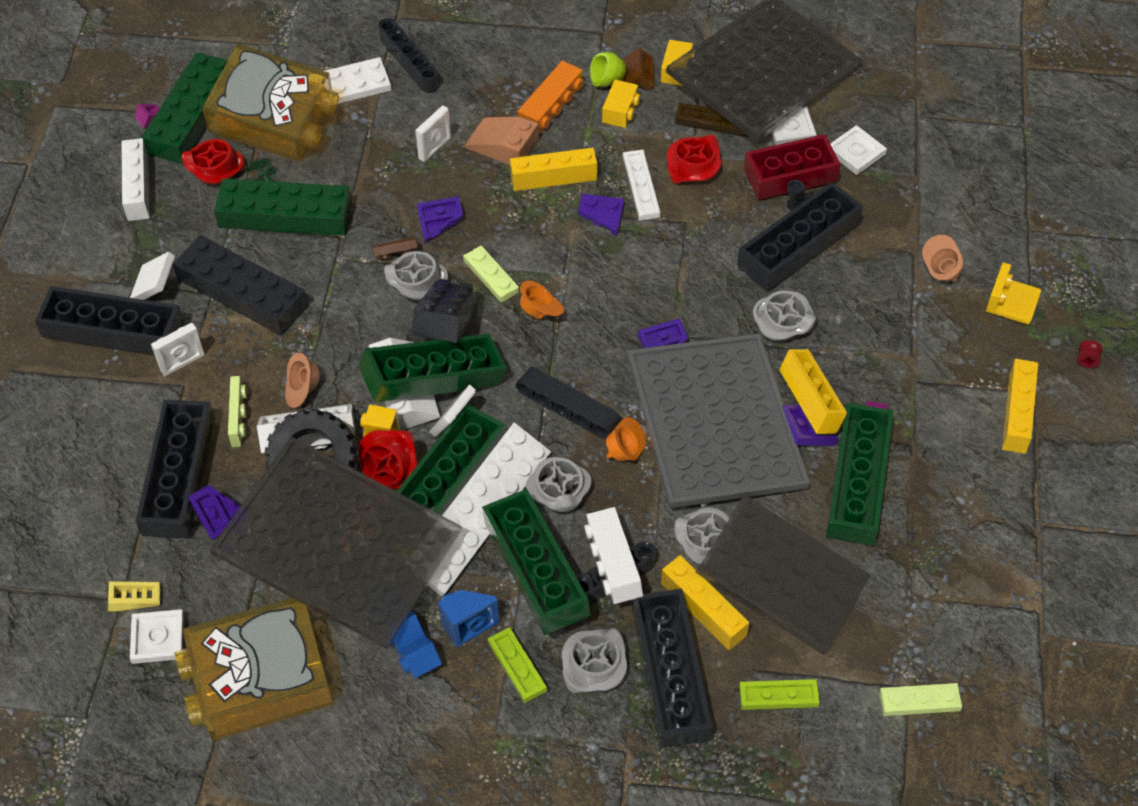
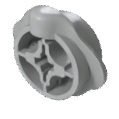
(414, 274)
(784, 315)
(561, 502)
(700, 528)
(595, 671)

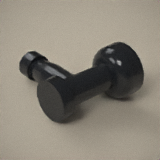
(795, 189)

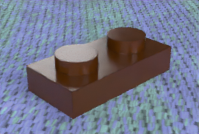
(386, 249)

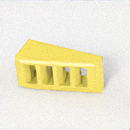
(125, 603)

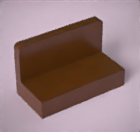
(640, 69)

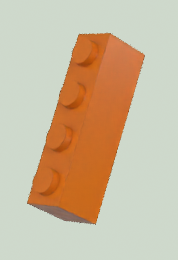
(552, 95)

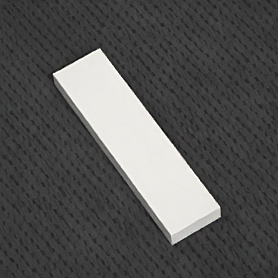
(641, 185)

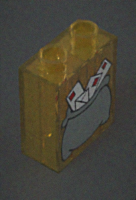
(270, 103)
(253, 669)

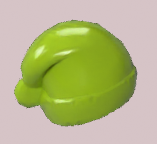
(607, 68)

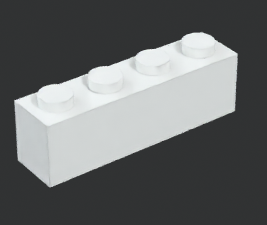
(135, 179)
(614, 556)

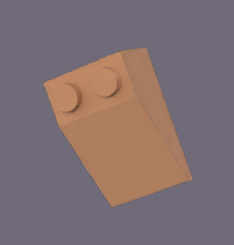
(504, 138)

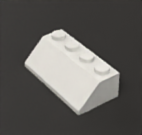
(410, 410)
(266, 426)

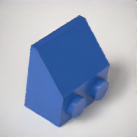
(467, 615)

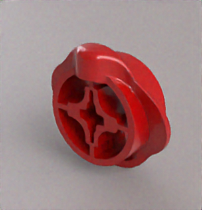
(693, 159)
(213, 161)
(388, 456)

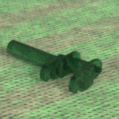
(258, 165)

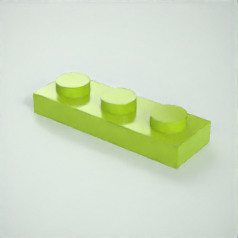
(517, 665)
(779, 694)

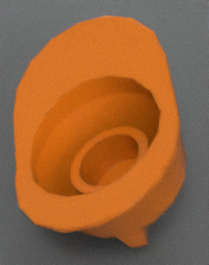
(538, 301)
(626, 441)

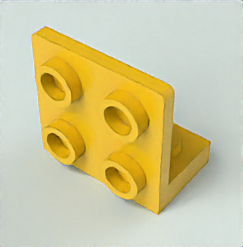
(1012, 298)

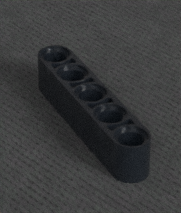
(408, 55)
(568, 402)
(595, 589)

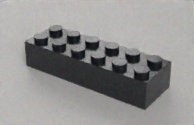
(799, 236)
(241, 285)
(106, 319)
(175, 468)
(671, 669)

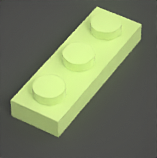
(491, 274)
(237, 411)
(920, 699)

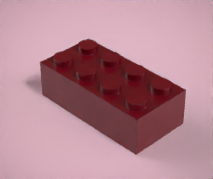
(805, 160)

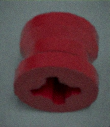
(1089, 354)

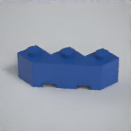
(414, 648)

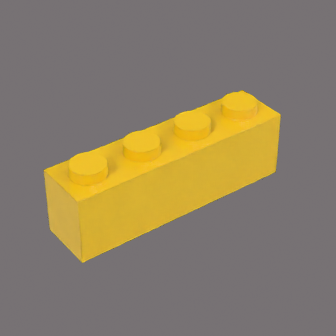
(553, 169)
(812, 391)
(1020, 406)
(706, 603)

